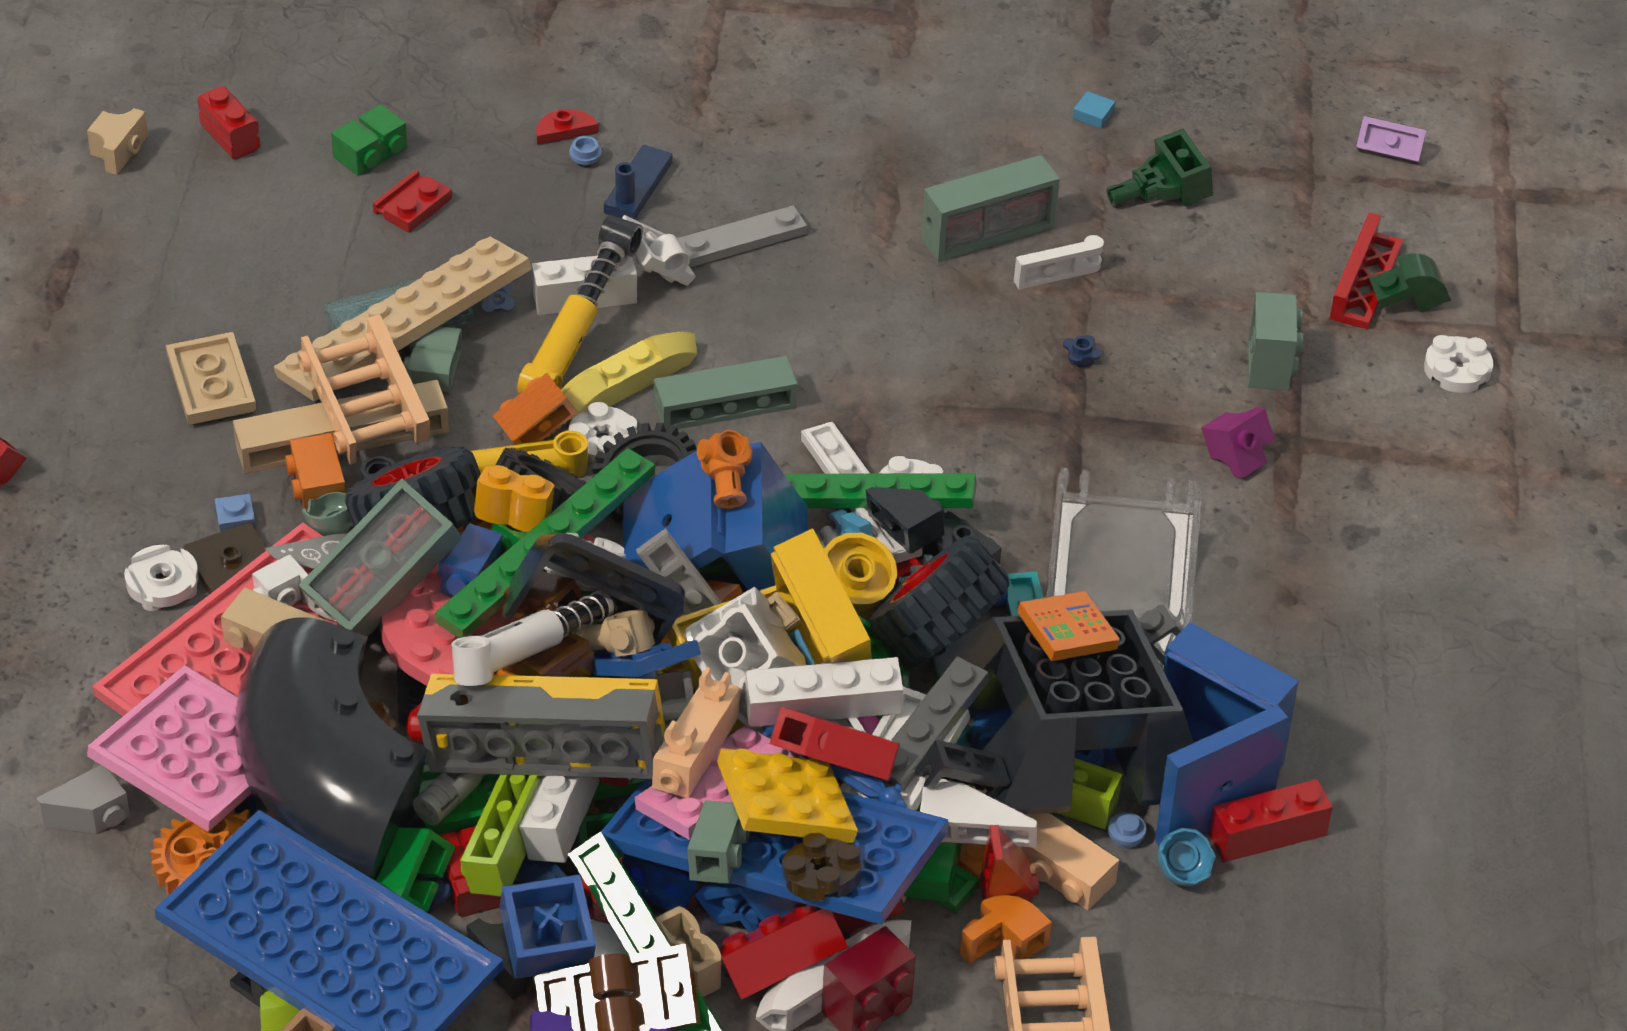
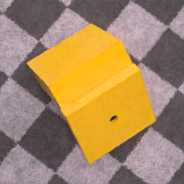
(816, 596)

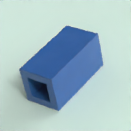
(469, 558)

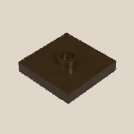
(225, 554)

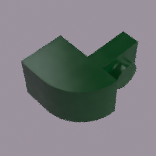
(1414, 277)

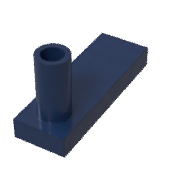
(637, 181)

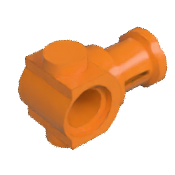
(724, 461)

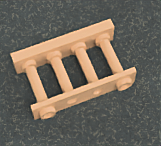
(387, 366)
(1087, 996)

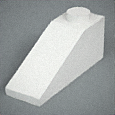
(972, 814)

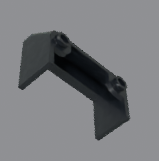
(603, 572)

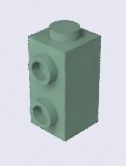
(716, 843)

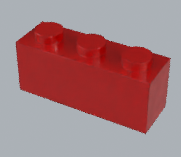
(1270, 820)
(780, 947)

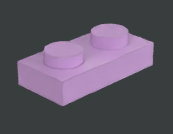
(1391, 139)

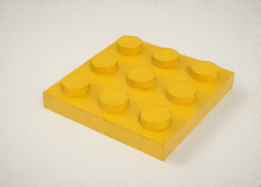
(786, 795)

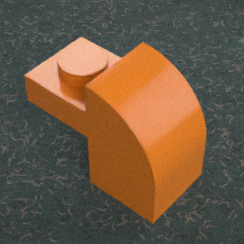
(1006, 919)

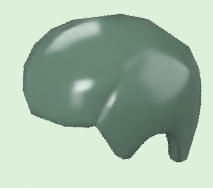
(328, 514)

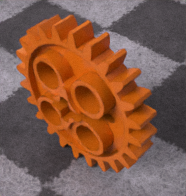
(189, 846)

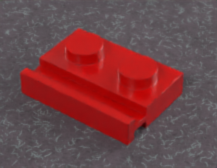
(412, 201)

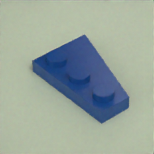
(645, 663)

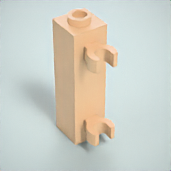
(696, 735)

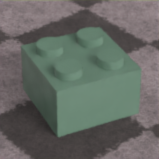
(1274, 341)

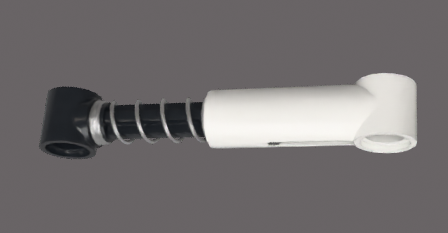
(480, 656)

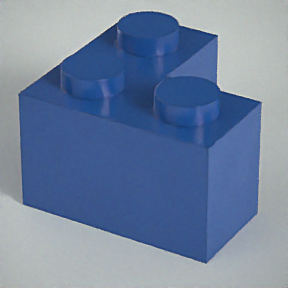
(737, 903)

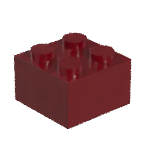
(868, 982)

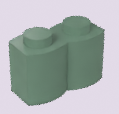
(435, 357)

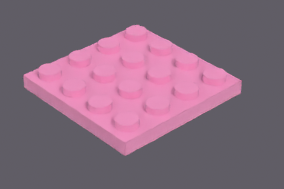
(180, 748)

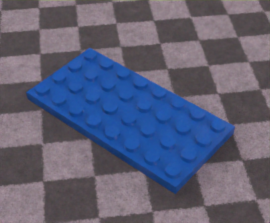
(890, 839)
(326, 934)

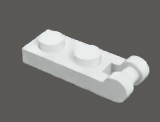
(1059, 263)

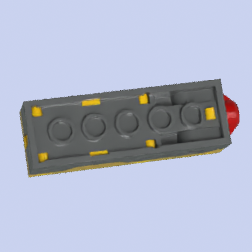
(541, 726)

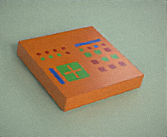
(1068, 625)

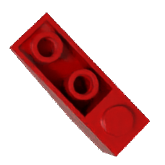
(834, 743)

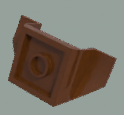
(567, 659)

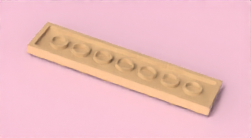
(417, 308)

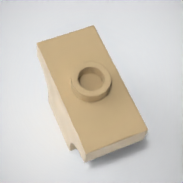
(117, 137)

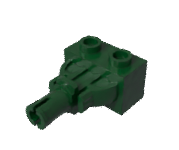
(1171, 173)

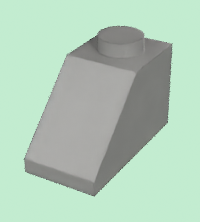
(85, 803)

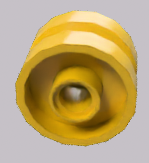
(864, 570)

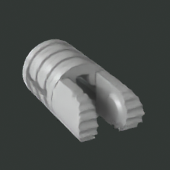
(444, 795)

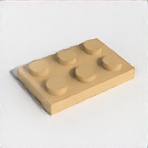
(210, 378)

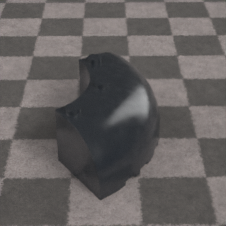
(320, 748)

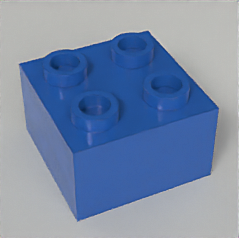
(547, 925)

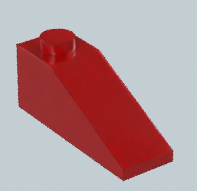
(1006, 869)

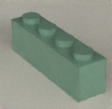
(725, 393)

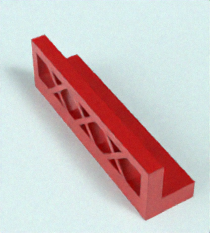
(1346, 293)

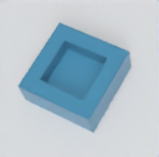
(1094, 109)

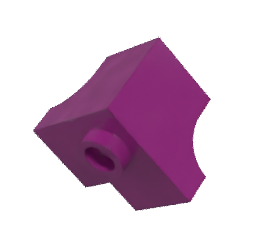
(1239, 440)

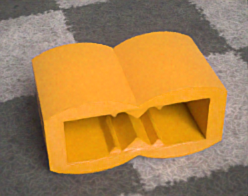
(512, 498)

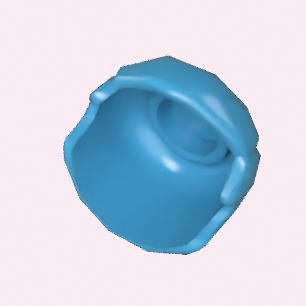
(1185, 857)

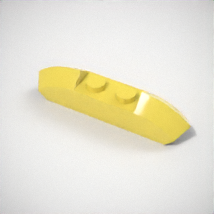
(631, 370)

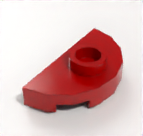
(565, 125)

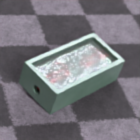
(989, 208)
(381, 560)

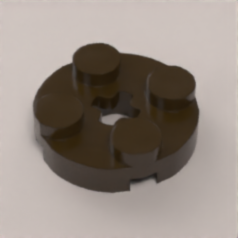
(837, 863)

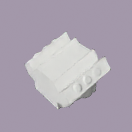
(741, 639)

